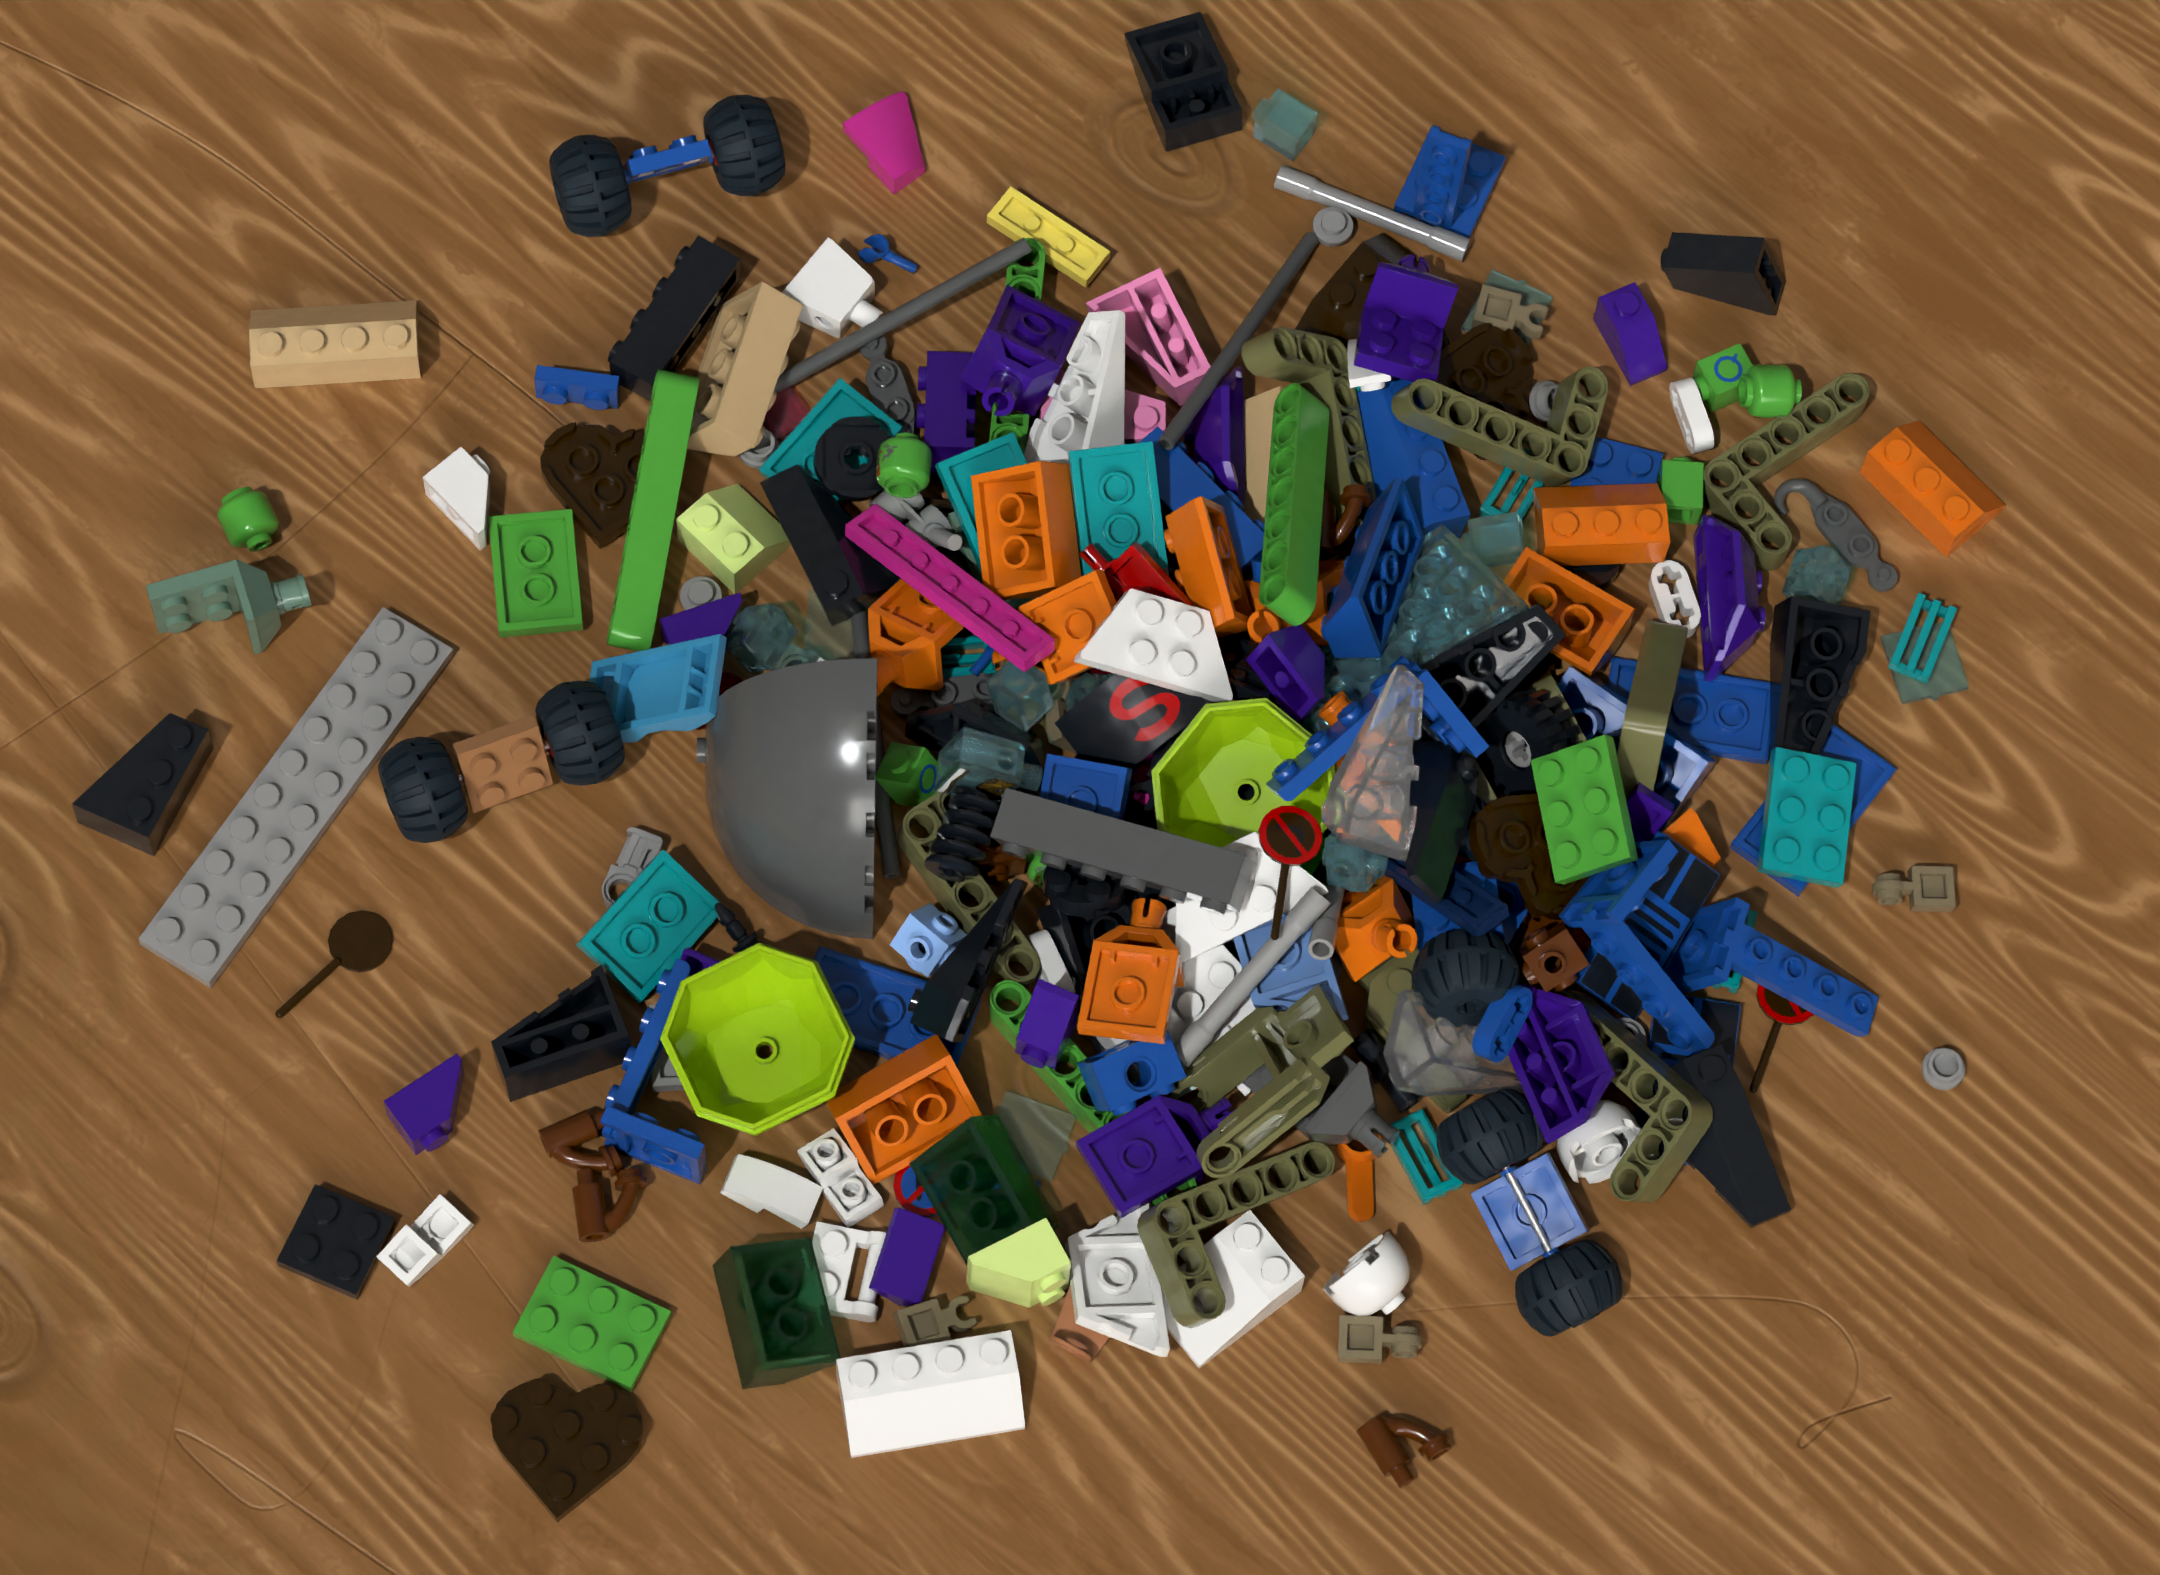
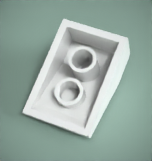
(1255, 1283)

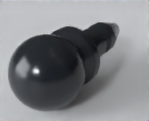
(736, 929)

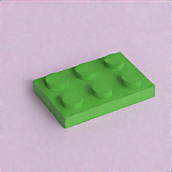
(535, 573)
(1584, 809)
(592, 1323)

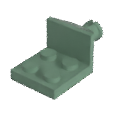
(221, 591)

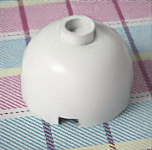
(1599, 1143)
(1371, 1278)

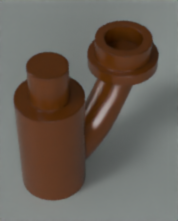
(1332, 534)
(576, 1130)
(589, 1202)
(1381, 1441)

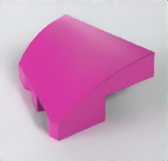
(888, 140)

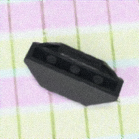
(938, 725)

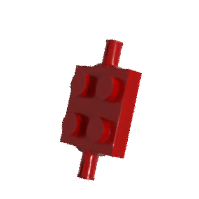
(1136, 571)

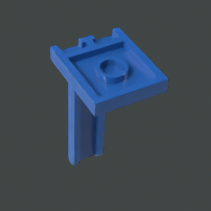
(1450, 182)
(1329, 746)
(1601, 912)
(1723, 943)
(640, 1134)

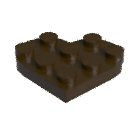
(1489, 368)
(593, 476)
(1513, 848)
(564, 1442)

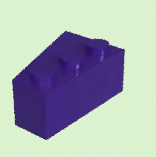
(948, 406)

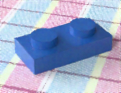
(574, 386)

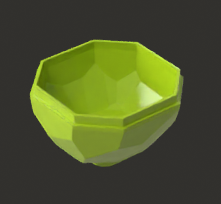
(1216, 755)
(734, 1011)

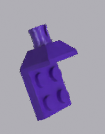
(1404, 320)
(1019, 353)
(1149, 1150)

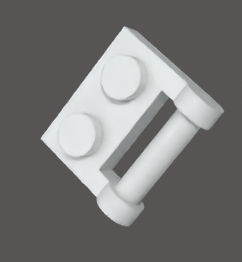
(835, 1255)

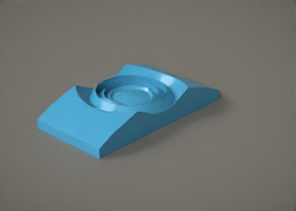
(663, 686)

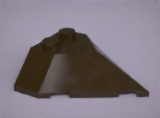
(1339, 303)

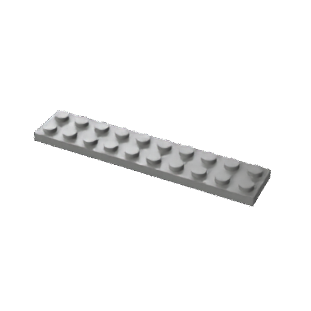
(296, 797)

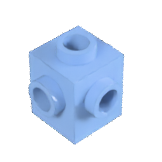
(927, 939)

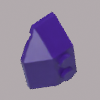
(1219, 434)
(1726, 594)
(1560, 1063)

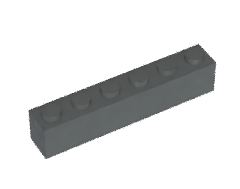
(1123, 851)

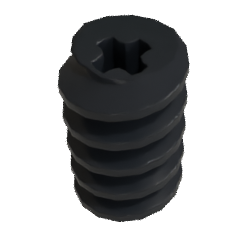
(962, 834)

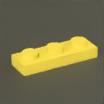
(1063, 244)

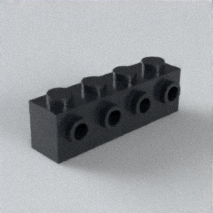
(675, 316)

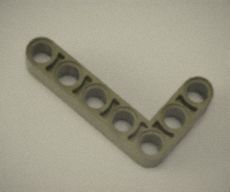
(1322, 369)
(1509, 430)
(1773, 458)
(1650, 704)
(1016, 946)
(1664, 1109)
(1219, 1206)

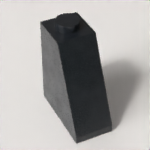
(1725, 270)

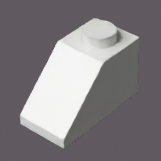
(462, 493)

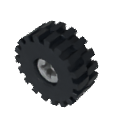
(1522, 718)

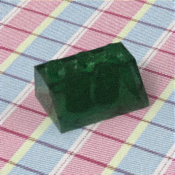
(981, 1185)
(775, 1311)

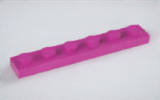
(950, 587)

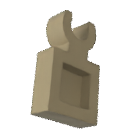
(1504, 311)
(929, 1324)

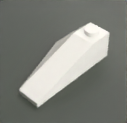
(1090, 397)

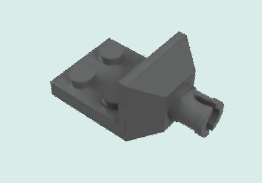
(1345, 1109)

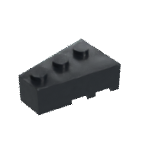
(147, 785)
(564, 1041)

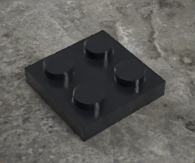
(336, 1241)

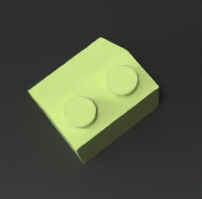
(731, 535)
(1022, 1267)

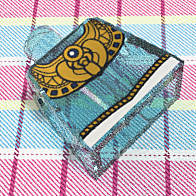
(984, 764)

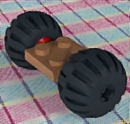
(501, 763)

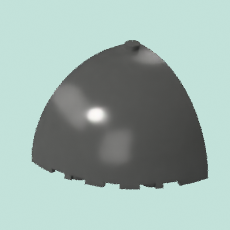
(797, 789)

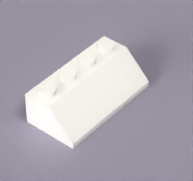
(930, 1393)

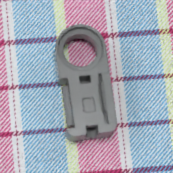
(635, 855)

